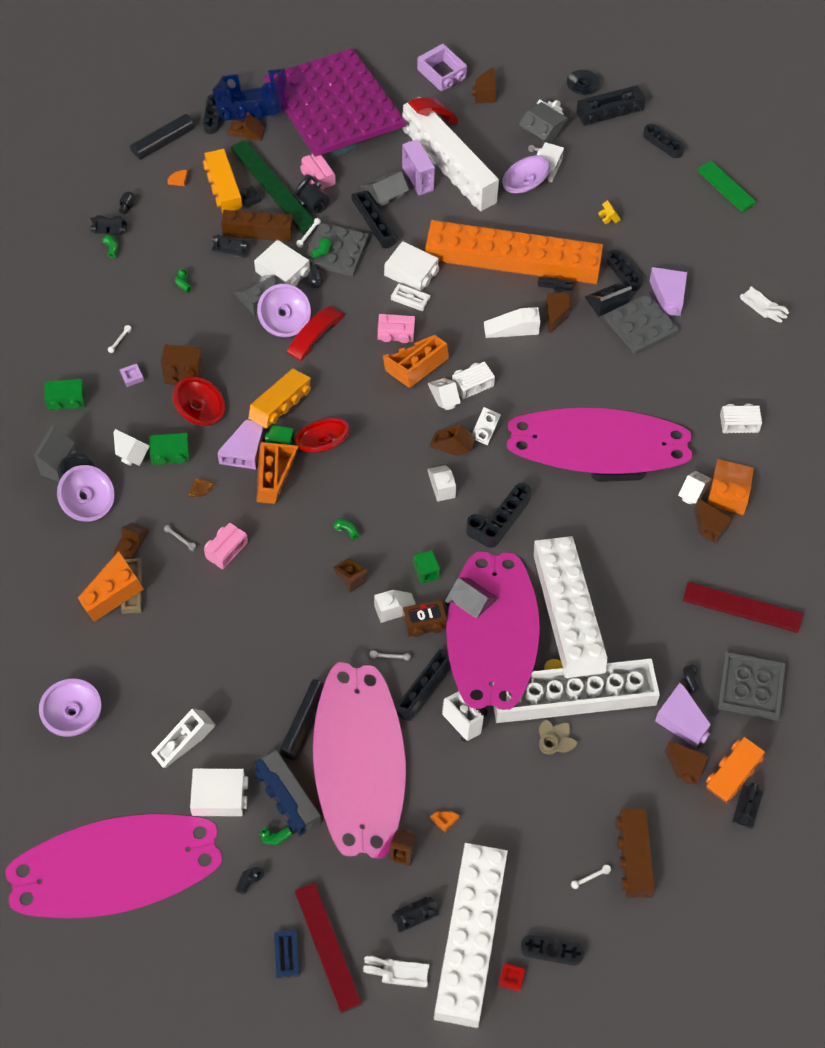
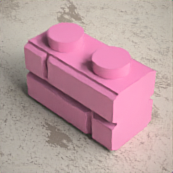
(319, 170)
(396, 328)
(225, 545)

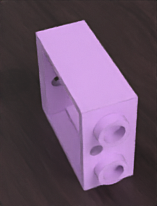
(440, 54)
(418, 167)

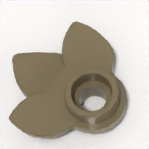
(557, 736)

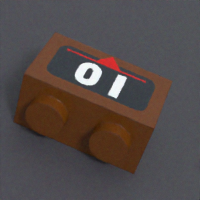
(424, 618)

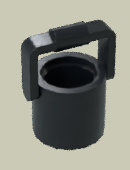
(312, 195)

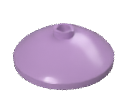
(526, 174)
(285, 298)
(95, 487)
(65, 698)

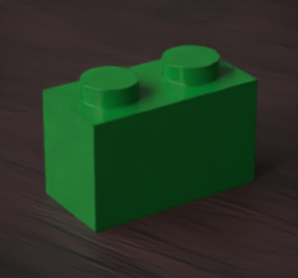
(64, 394)
(169, 449)

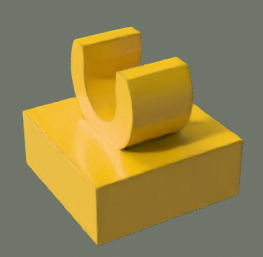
(610, 213)

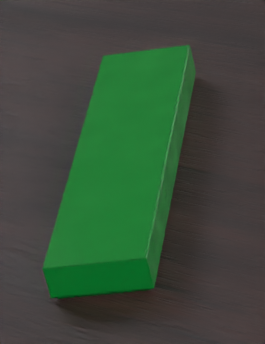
(726, 186)

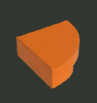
(178, 178)
(445, 819)

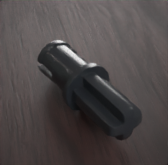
(555, 283)

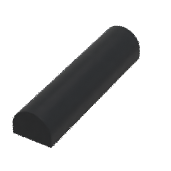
(162, 136)
(374, 219)
(424, 686)
(302, 720)

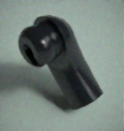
(689, 672)
(248, 877)

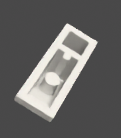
(515, 323)
(183, 737)

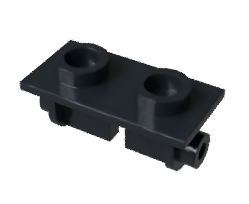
(101, 224)
(232, 247)
(748, 805)
(423, 910)

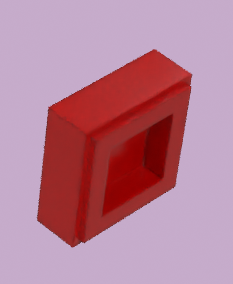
(511, 977)

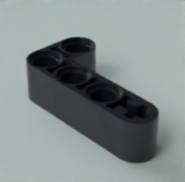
(503, 513)

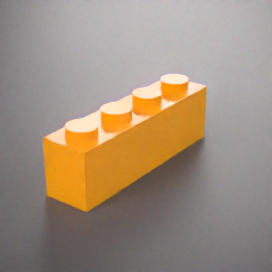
(223, 181)
(279, 398)

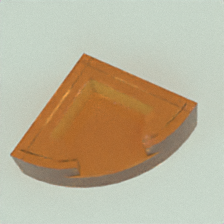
(200, 488)

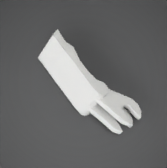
(763, 305)
(398, 972)

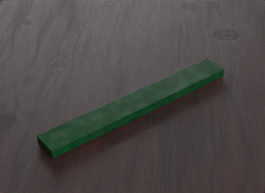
(273, 186)

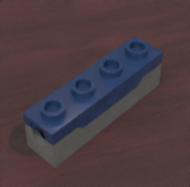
(287, 792)

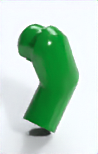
(110, 241)
(323, 249)
(181, 280)
(347, 525)
(272, 838)

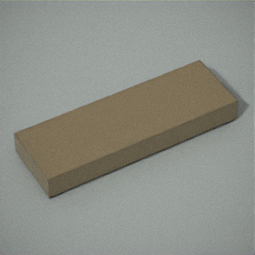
(134, 604)

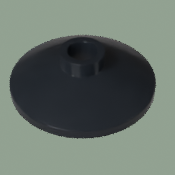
(582, 82)

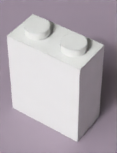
(282, 263)
(411, 266)
(218, 792)

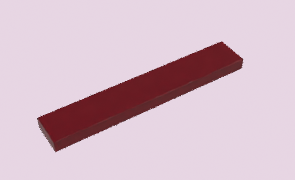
(743, 607)
(327, 948)

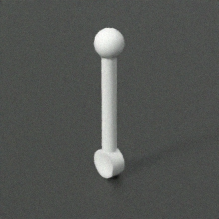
(317, 221)
(127, 329)
(606, 870)

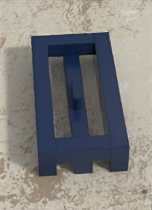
(287, 973)

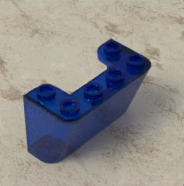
(235, 103)

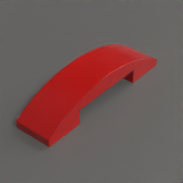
(426, 105)
(313, 330)

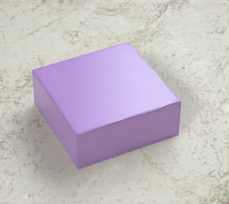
(131, 375)

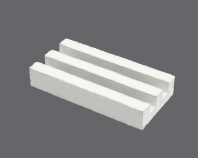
(409, 299)

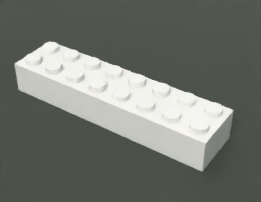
(452, 157)
(570, 607)
(552, 695)
(470, 936)

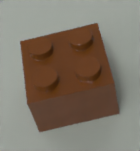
(181, 362)

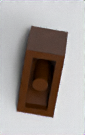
(485, 87)
(557, 309)
(453, 440)
(710, 521)
(685, 762)
(402, 847)

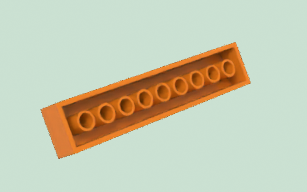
(514, 251)

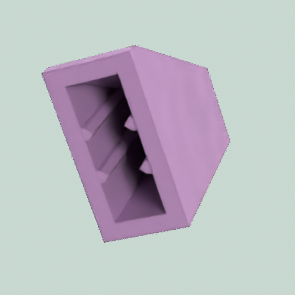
(669, 289)
(243, 446)
(684, 717)

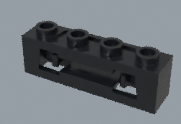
(610, 105)

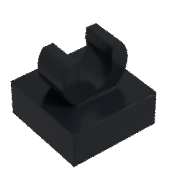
(250, 196)

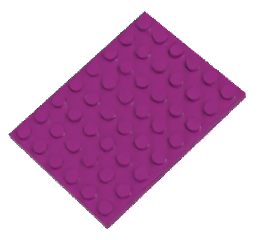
(337, 102)

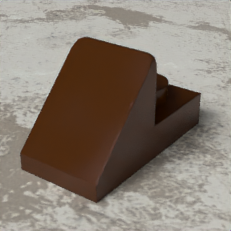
(247, 129)
(132, 539)
(352, 573)

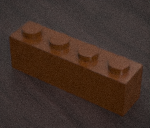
(257, 225)
(636, 853)

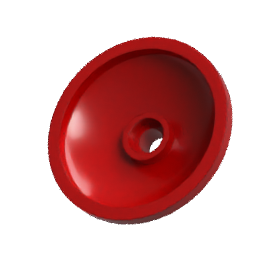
(198, 401)
(322, 435)

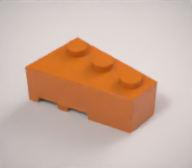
(418, 361)
(273, 469)
(110, 588)
(735, 769)

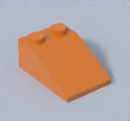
(730, 487)

